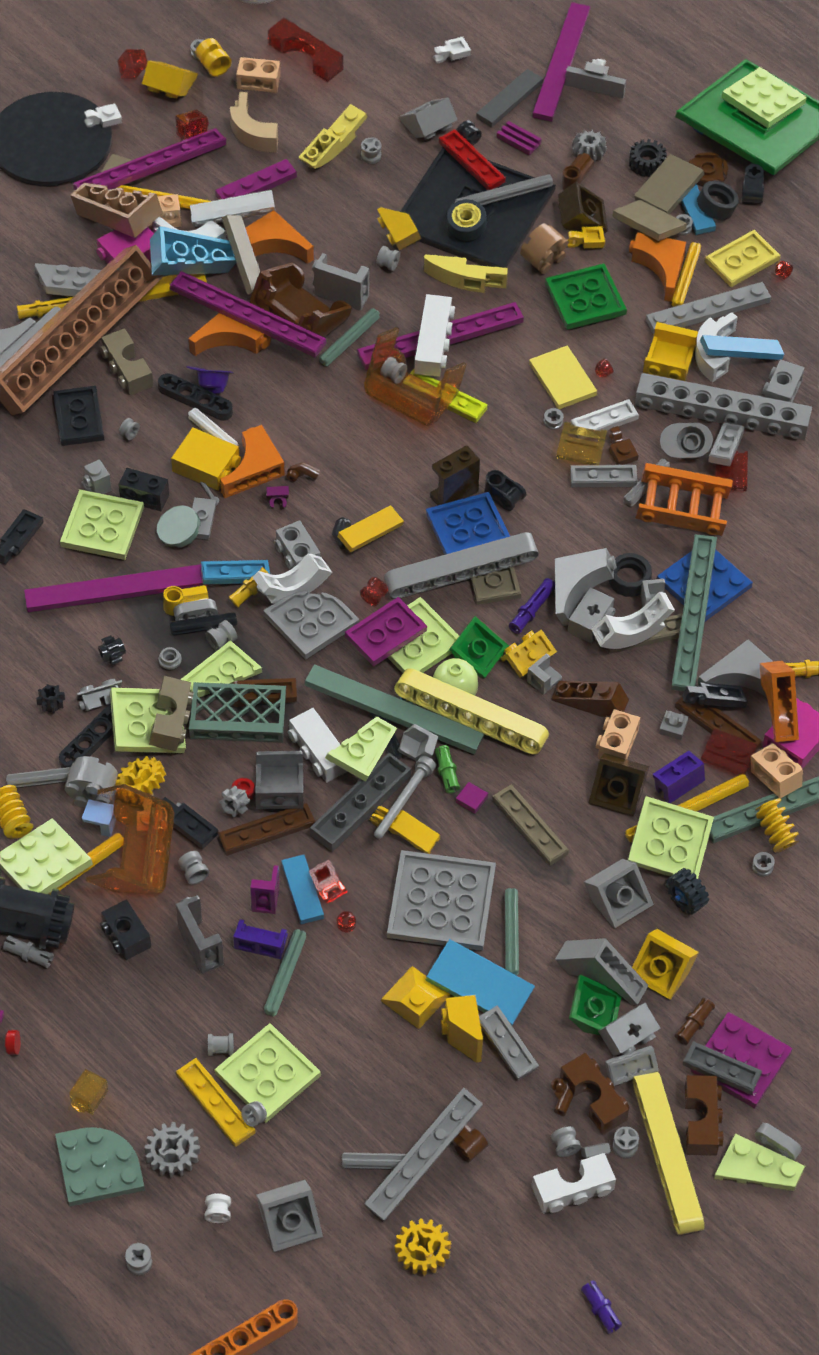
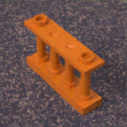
(687, 481)

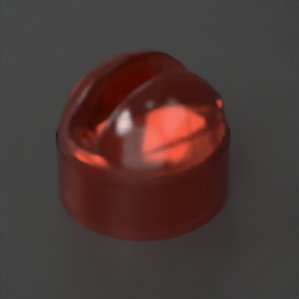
(783, 269)
(603, 368)
(351, 921)

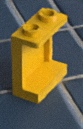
(670, 352)

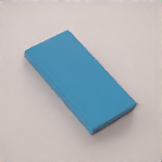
(467, 974)

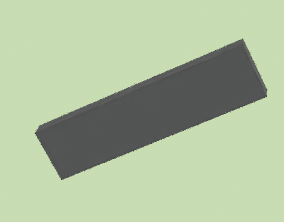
(509, 98)

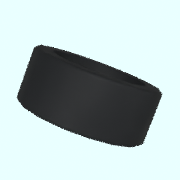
(721, 191)
(635, 561)

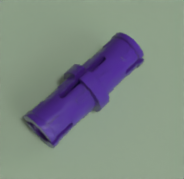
(601, 1307)

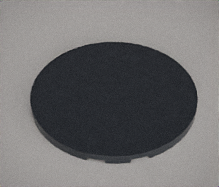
(48, 140)

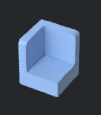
(100, 814)

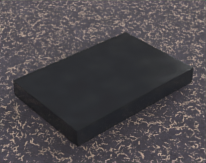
(78, 415)

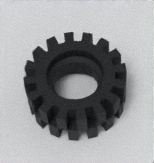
(646, 149)

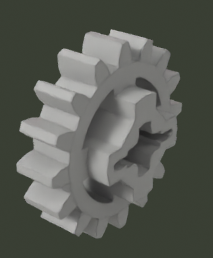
(172, 1155)

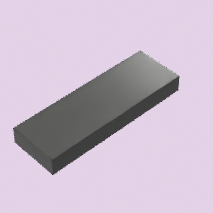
(724, 1067)

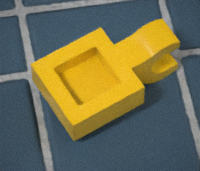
(589, 236)

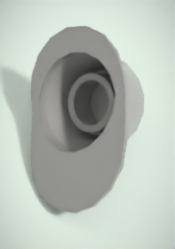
(686, 440)

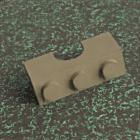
(132, 375)
(174, 698)

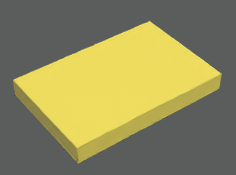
(742, 258)
(563, 377)

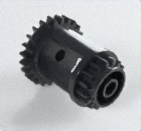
(35, 914)

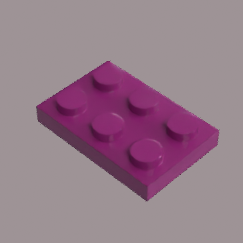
(385, 631)

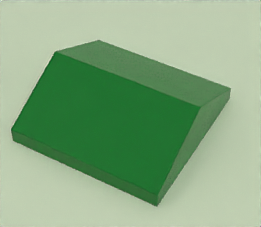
(479, 647)
(593, 1005)

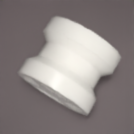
(217, 1208)

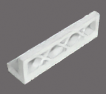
(243, 205)

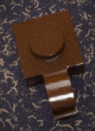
(620, 449)

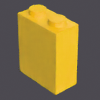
(205, 458)

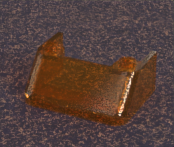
(411, 395)
(145, 842)

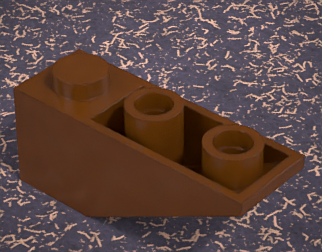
(591, 696)

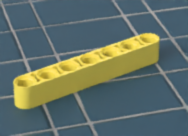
(471, 711)
(668, 1153)

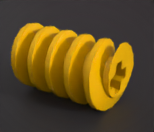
(13, 814)
(776, 825)

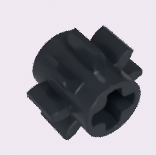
(112, 650)
(50, 698)

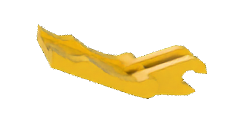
(409, 828)

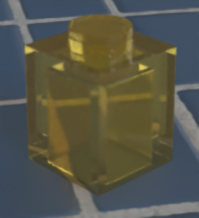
(88, 1092)

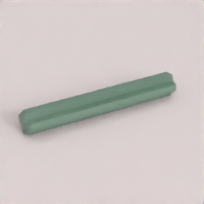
(349, 337)
(511, 931)
(285, 972)

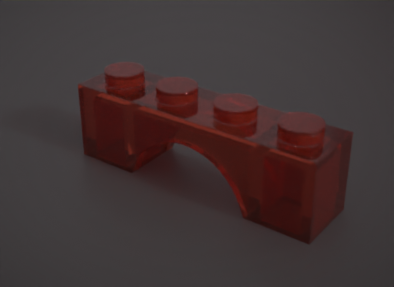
(288, 37)

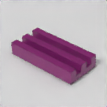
(520, 136)

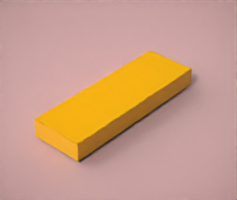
(370, 528)

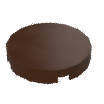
(714, 167)

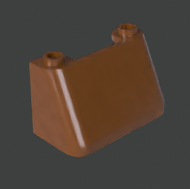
(282, 294)

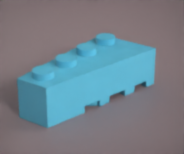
(189, 252)

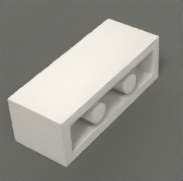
(315, 742)

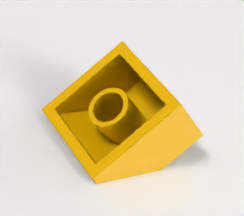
(168, 78)
(664, 962)
(463, 1026)

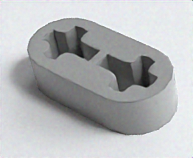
(195, 609)
(777, 1141)

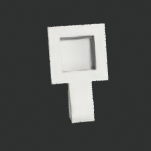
(453, 48)
(597, 66)
(104, 115)

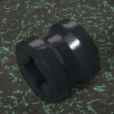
(469, 132)

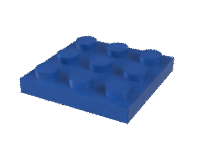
(466, 523)
(725, 585)

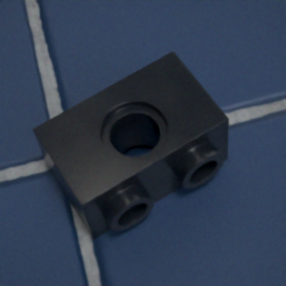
(124, 917)

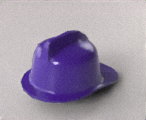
(212, 380)

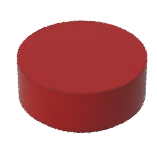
(245, 784)
(12, 1042)

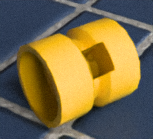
(213, 57)

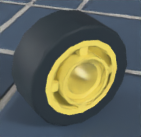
(462, 228)

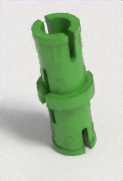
(447, 769)

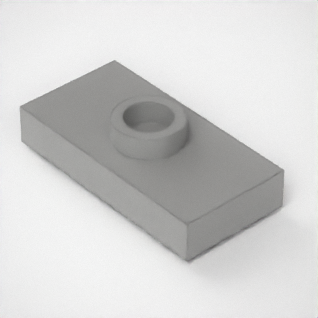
(206, 510)
(631, 1064)

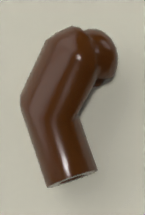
(301, 469)
(563, 1094)

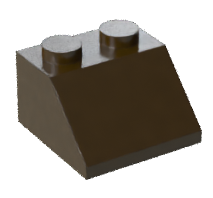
(581, 209)
(618, 784)

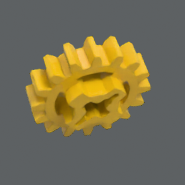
(142, 775)
(430, 1238)

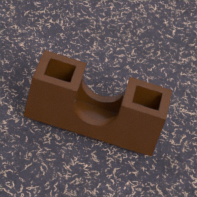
(585, 1076)
(703, 1135)

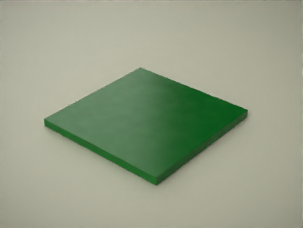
(737, 131)

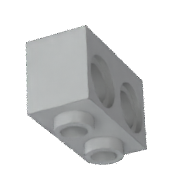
(294, 543)

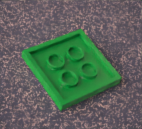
(585, 296)

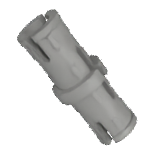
(28, 951)

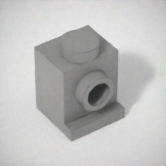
(96, 478)

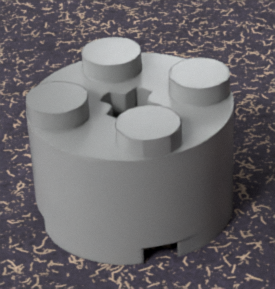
(87, 777)

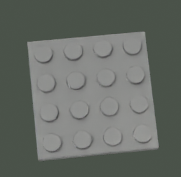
(441, 900)

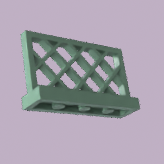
(240, 730)

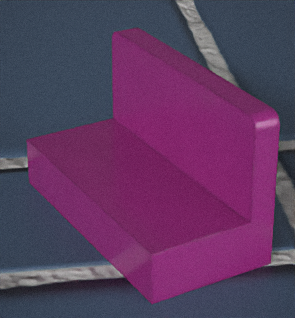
(265, 893)

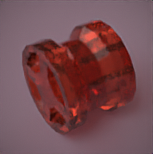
(374, 591)

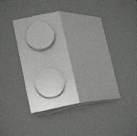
(429, 118)
(619, 892)
(289, 1215)

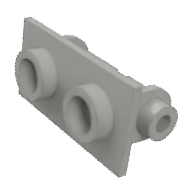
(91, 696)

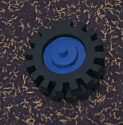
(687, 891)

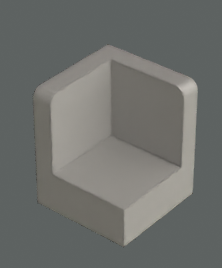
(650, 589)
(542, 675)
(417, 742)

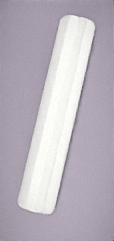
(209, 426)

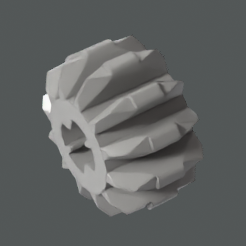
(589, 143)

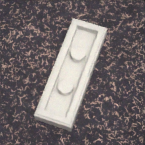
(607, 417)

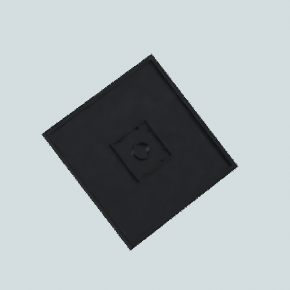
(506, 219)

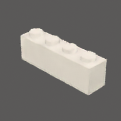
(433, 335)

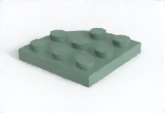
(97, 1165)

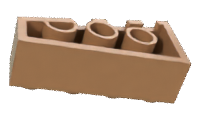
(117, 209)

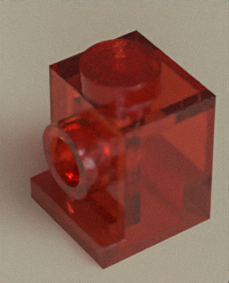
(132, 63)
(191, 124)
(327, 881)

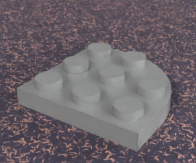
(310, 620)

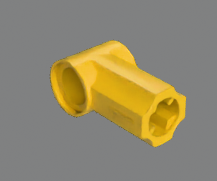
(175, 595)

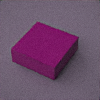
(471, 797)

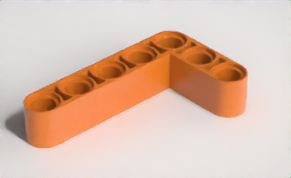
(248, 1331)

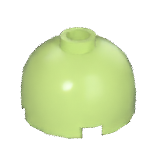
(458, 674)

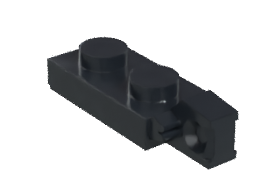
(19, 534)
(715, 695)
(192, 824)

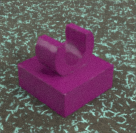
(278, 492)

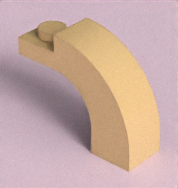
(250, 132)

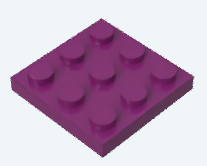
(753, 1047)

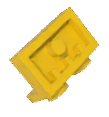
(528, 652)

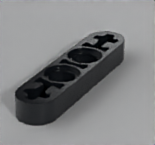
(197, 394)
(88, 734)

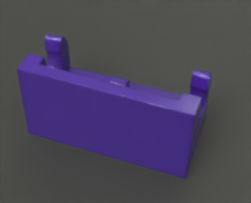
(679, 776)
(259, 940)

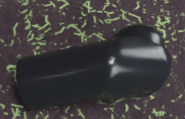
(340, 524)

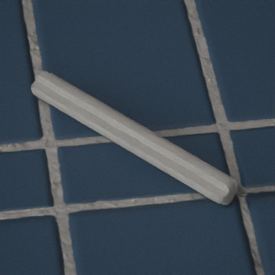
(511, 190)

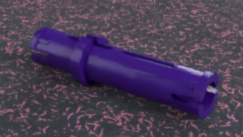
(527, 612)

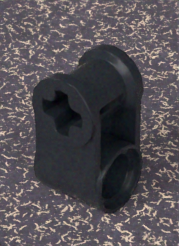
(753, 184)
(506, 491)

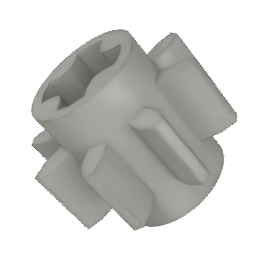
(234, 801)

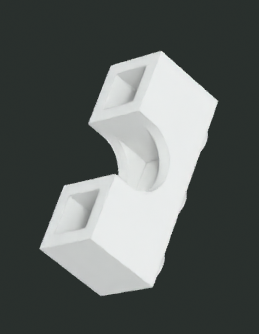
(555, 1193)

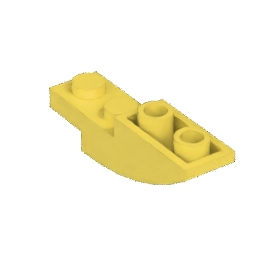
(335, 139)
(466, 277)

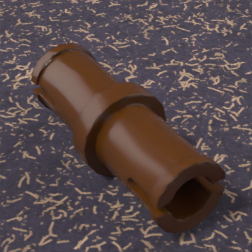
(694, 1021)

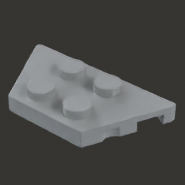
(64, 279)

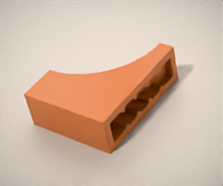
(276, 235)
(662, 257)
(227, 332)
(259, 465)
(780, 690)

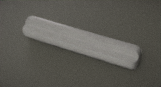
(640, 488)
(38, 777)
(371, 1160)

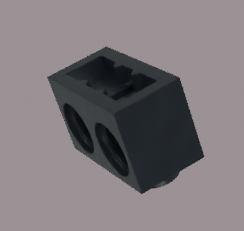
(144, 488)

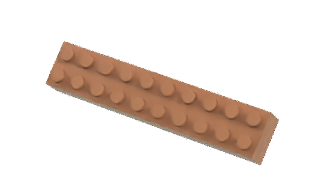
(75, 329)

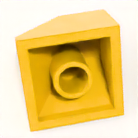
(415, 997)

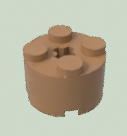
(544, 248)

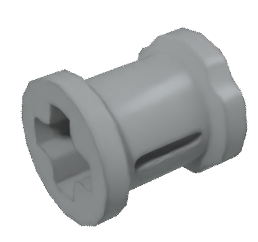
(220, 1044)

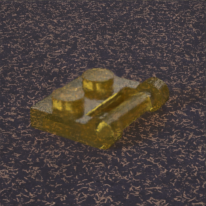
(579, 449)

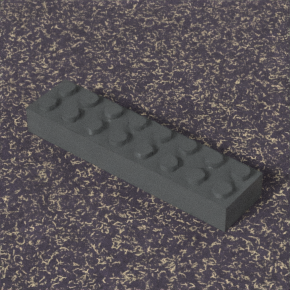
(360, 802)

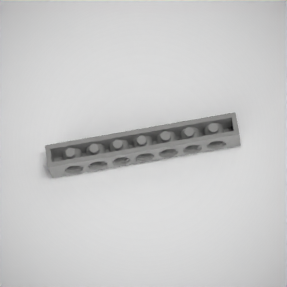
(723, 406)

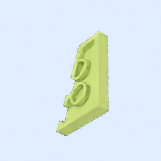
(223, 666)
(363, 749)
(756, 1164)

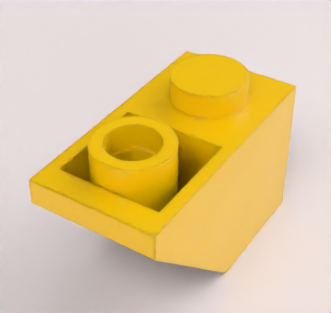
(400, 227)

